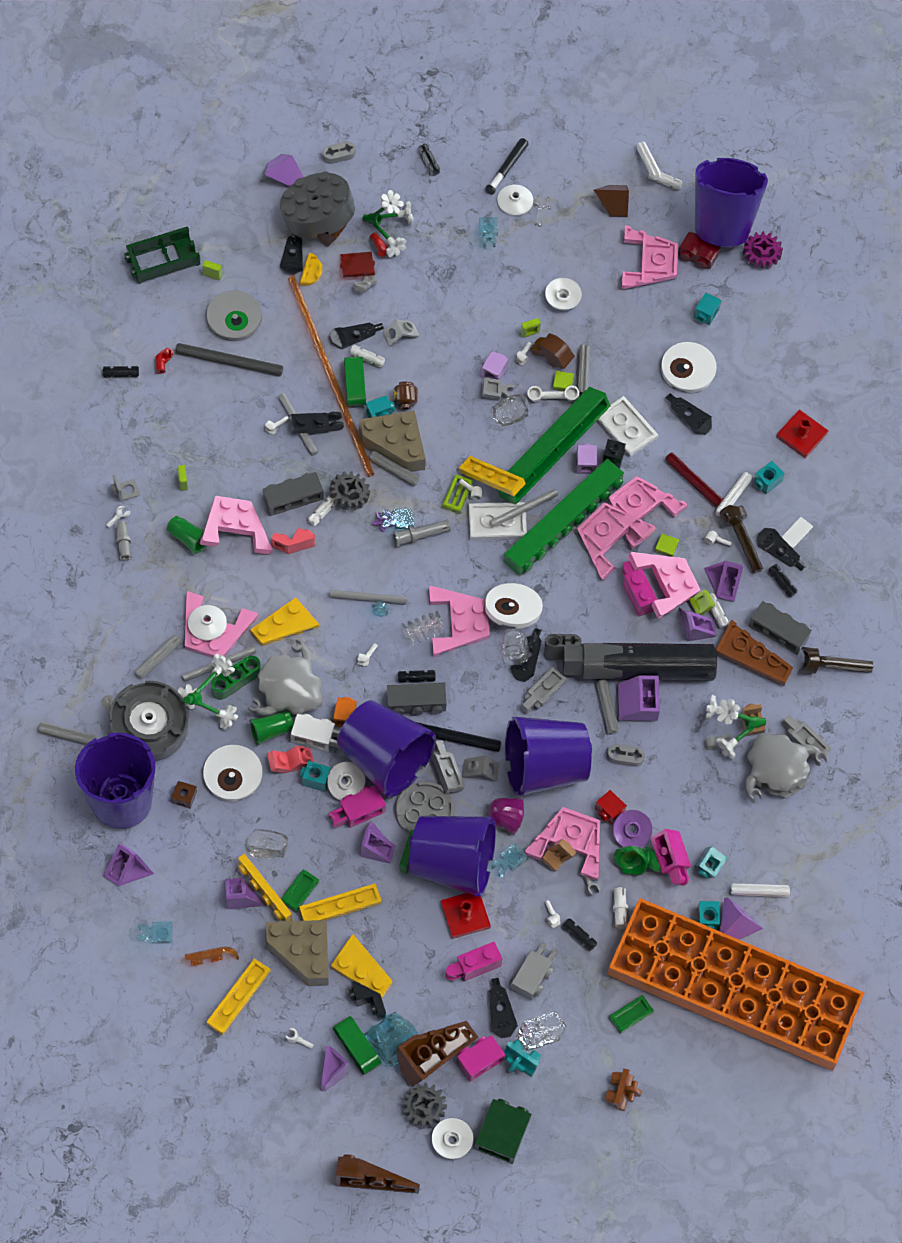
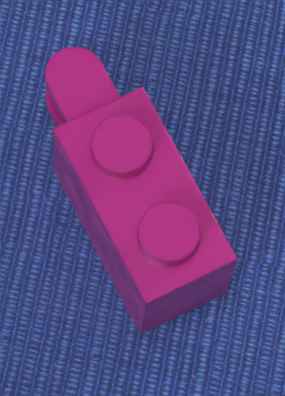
(638, 589)
(359, 807)
(672, 855)
(475, 963)

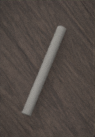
(290, 410)
(527, 506)
(368, 596)
(207, 668)

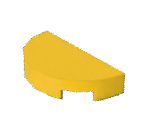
(312, 270)

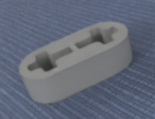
(339, 152)
(626, 755)

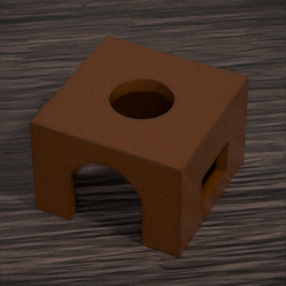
(187, 800)

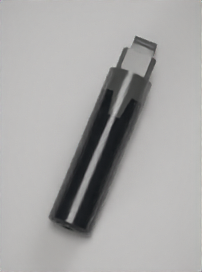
(631, 660)

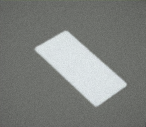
(797, 532)

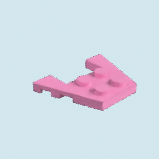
(658, 259)
(639, 499)
(235, 517)
(605, 529)
(673, 577)
(468, 620)
(226, 641)
(576, 829)

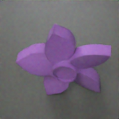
(379, 521)

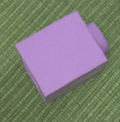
(494, 366)
(586, 458)

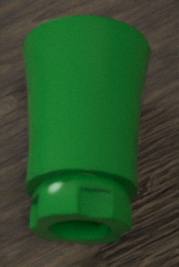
(186, 533)
(270, 726)

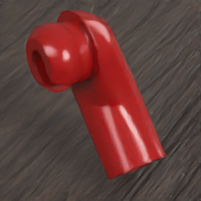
(379, 243)
(162, 358)

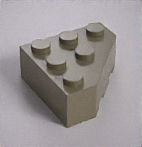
(395, 438)
(301, 948)

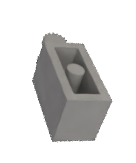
(533, 973)

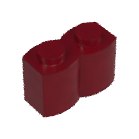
(698, 251)

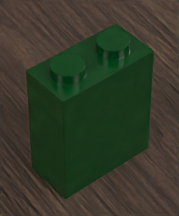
(503, 1130)

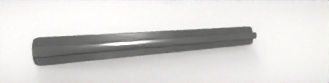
(229, 359)

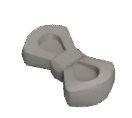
(365, 284)

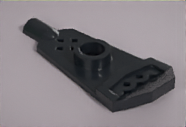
(290, 259)
(347, 337)
(696, 417)
(772, 547)
(521, 673)
(501, 1017)

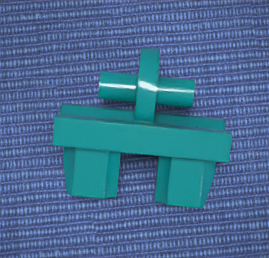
(520, 1059)

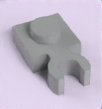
(494, 389)

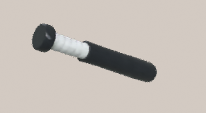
(514, 155)

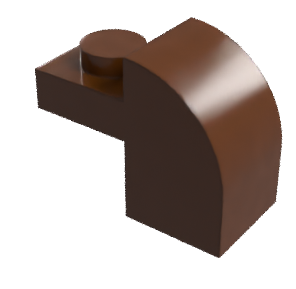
(554, 349)

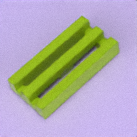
(451, 507)

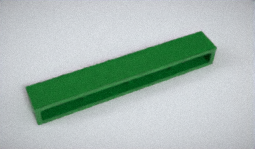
(557, 440)
(563, 517)

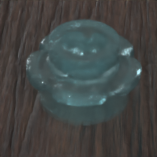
(380, 608)

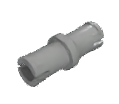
(123, 540)

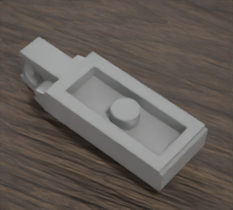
(543, 690)
(803, 735)
(447, 769)

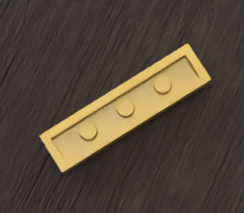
(491, 475)
(268, 894)
(341, 904)
(238, 996)

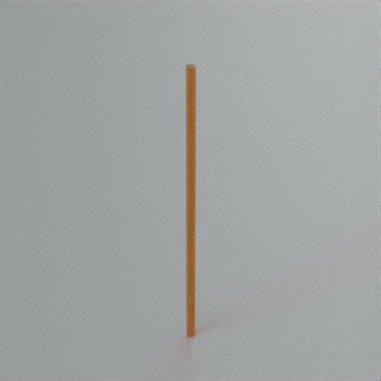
(331, 376)

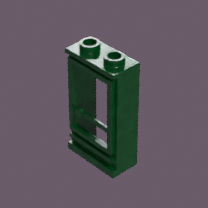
(183, 244)

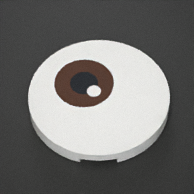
(688, 367)
(513, 605)
(232, 773)

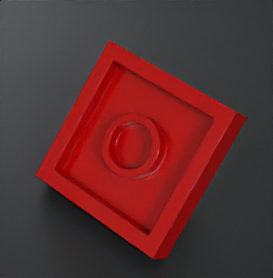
(802, 433)
(465, 915)

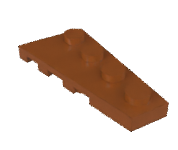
(746, 651)

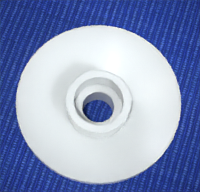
(515, 206)
(563, 287)
(207, 630)
(354, 780)
(455, 1129)

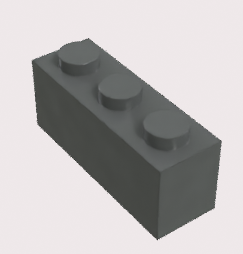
(293, 493)
(780, 627)
(417, 698)

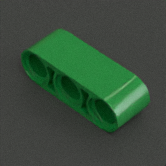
(355, 381)
(231, 686)
(357, 1045)

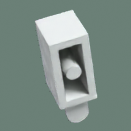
(314, 732)

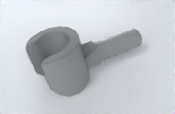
(711, 744)
(589, 883)

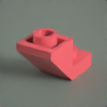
(301, 540)
(291, 760)

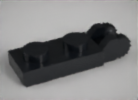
(316, 422)

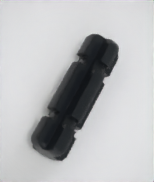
(429, 159)
(120, 371)
(783, 580)
(417, 676)
(579, 934)

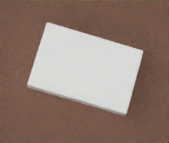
(627, 426)
(482, 513)

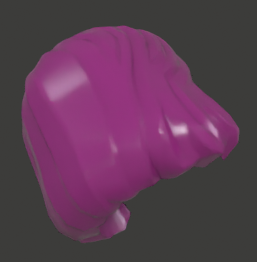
(507, 813)

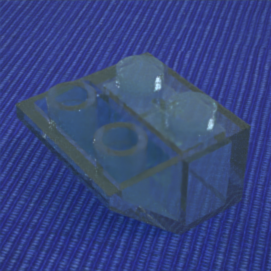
(389, 1035)

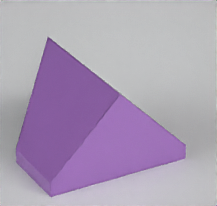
(284, 169)
(724, 579)
(697, 626)
(376, 845)
(126, 867)
(240, 894)
(736, 921)
(334, 1068)

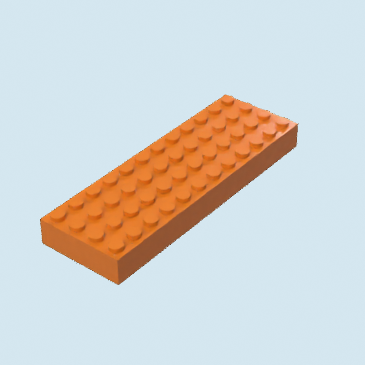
(736, 984)

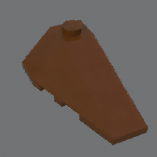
(429, 1051)
(361, 1174)

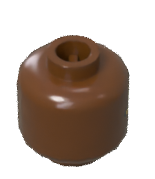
(405, 395)

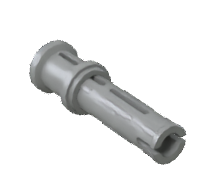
(412, 534)

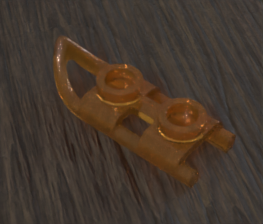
(215, 954)

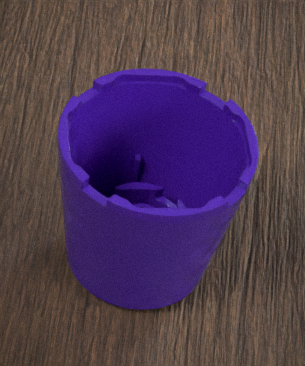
(727, 200)
(386, 746)
(546, 754)
(117, 779)
(453, 851)

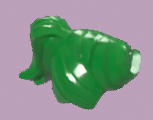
(636, 860)

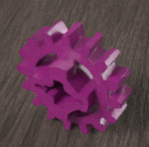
(763, 250)

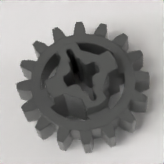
(343, 484)
(416, 1107)

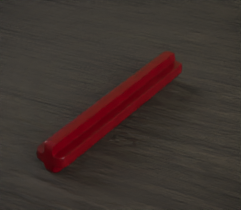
(694, 479)

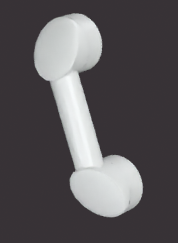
(570, 394)

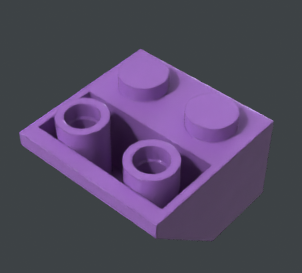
(639, 699)

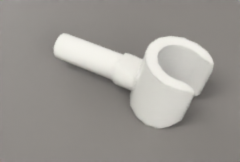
(521, 357)
(273, 427)
(476, 491)
(119, 514)
(712, 536)
(364, 659)
(554, 919)
(296, 1038)

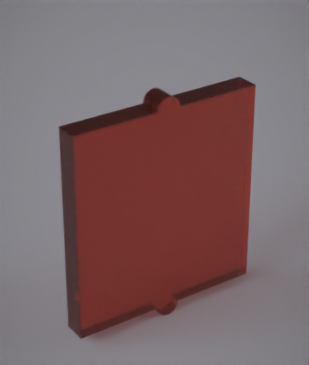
(357, 264)

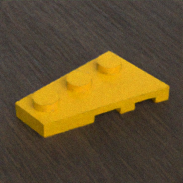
(286, 621)
(358, 965)

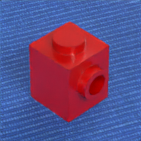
(610, 807)

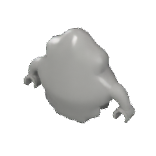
(289, 684)
(779, 765)

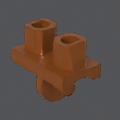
(626, 1089)

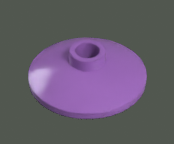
(642, 826)

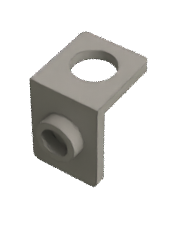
(402, 328)
(117, 489)
(479, 766)

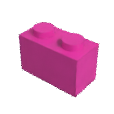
(480, 1058)

